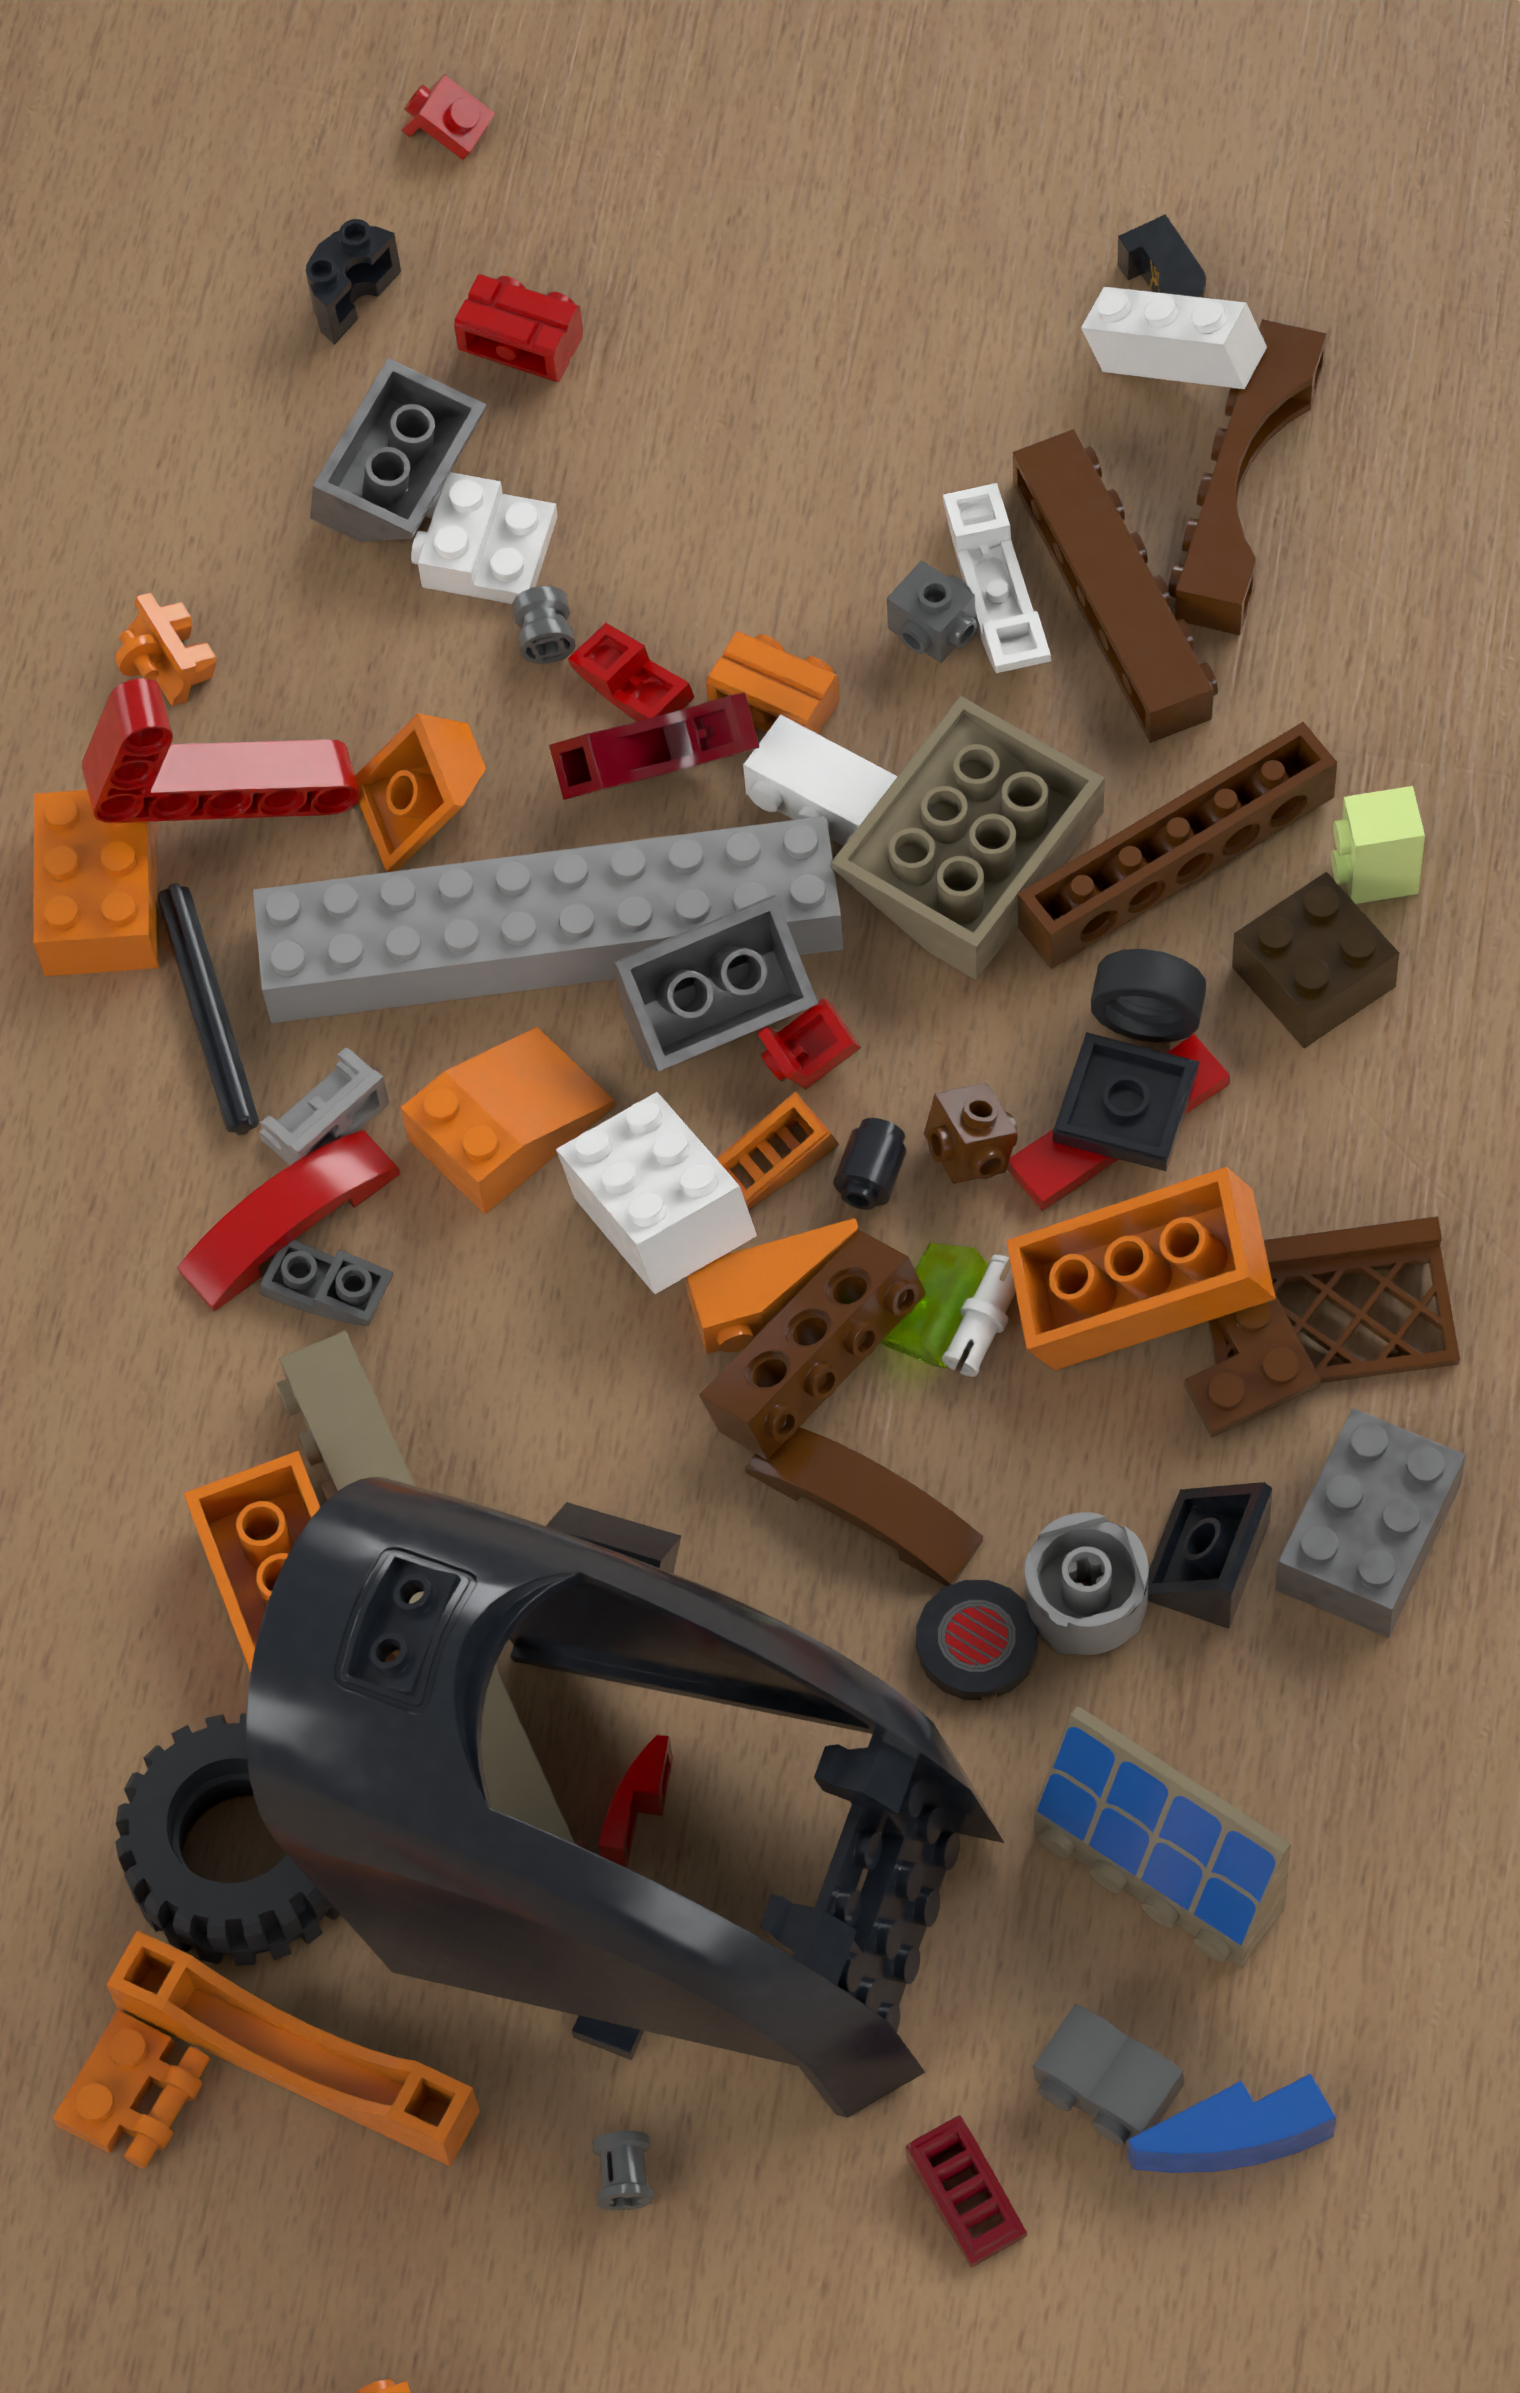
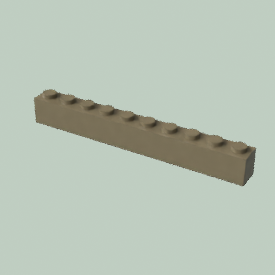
(355, 1443)

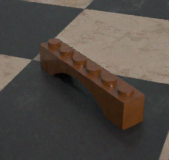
(1220, 567)

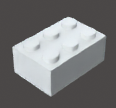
(656, 1192)

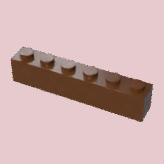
(1114, 586)

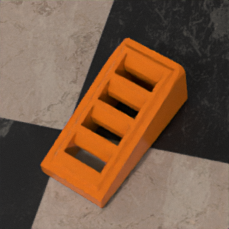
(776, 1125)

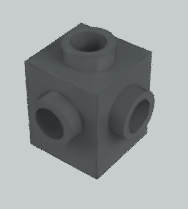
(932, 612)

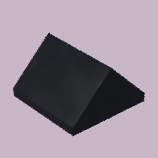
(1210, 1550)

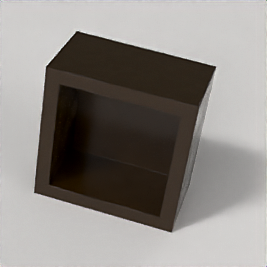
(1315, 959)

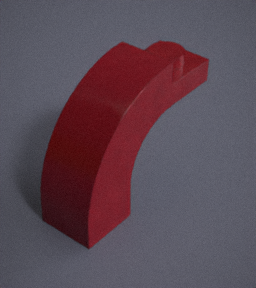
(654, 746)

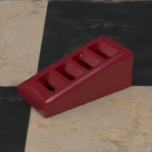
(938, 2142)

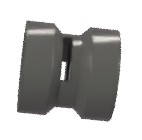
(543, 619)

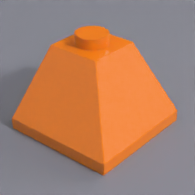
(417, 785)

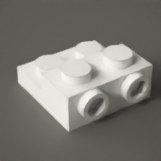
(483, 540)

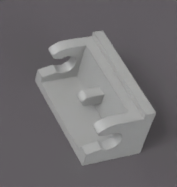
(329, 1111)

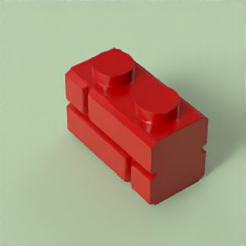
(519, 326)

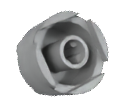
(1091, 1616)

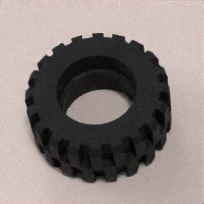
(191, 1910)

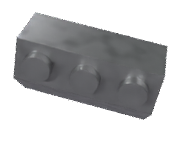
(394, 456)
(713, 984)

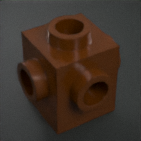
(970, 1133)

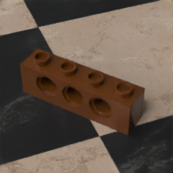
(813, 1344)

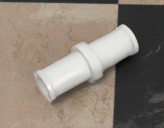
(982, 1318)

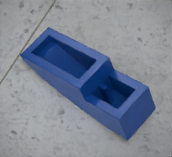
(1235, 2130)

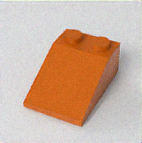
(503, 1115)

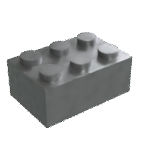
(1370, 1522)

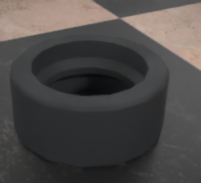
(1148, 995)

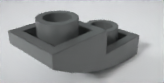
(326, 1285)

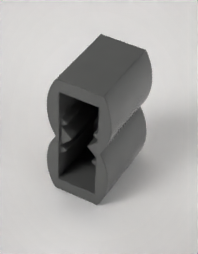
(1107, 2076)

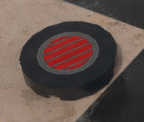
(976, 1639)

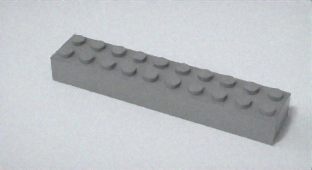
(529, 917)

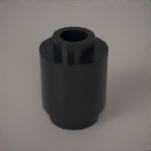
(870, 1164)

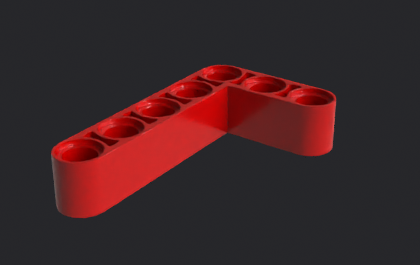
(144, 778)

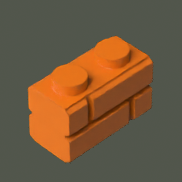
(775, 682)

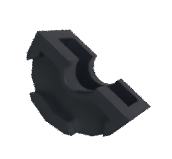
(346, 267)

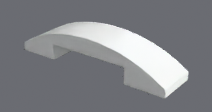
(991, 570)

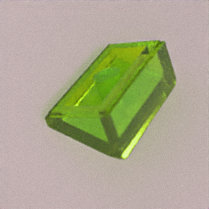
(949, 1278)

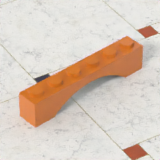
(359, 2083)

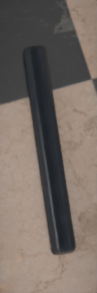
(208, 1009)

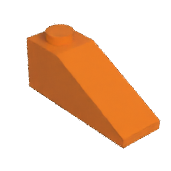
(750, 1286)

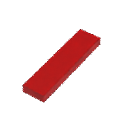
(1054, 1169)

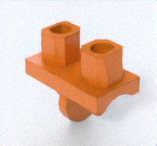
(156, 652)

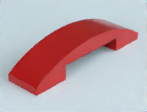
(281, 1211)

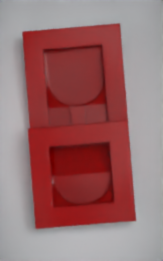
(627, 677)
(639, 1791)

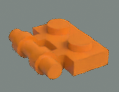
(116, 2081)

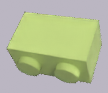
(1379, 845)

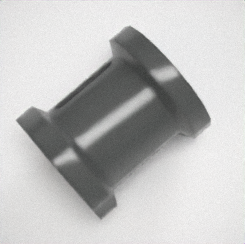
(623, 2170)

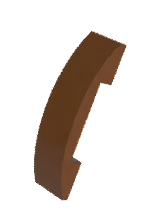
(872, 1499)

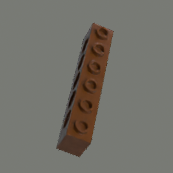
(1176, 845)

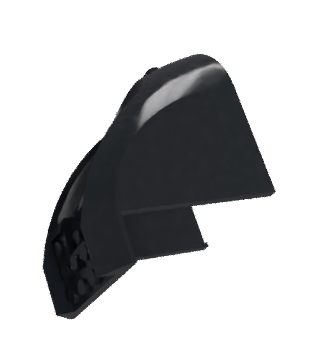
(388, 1812)

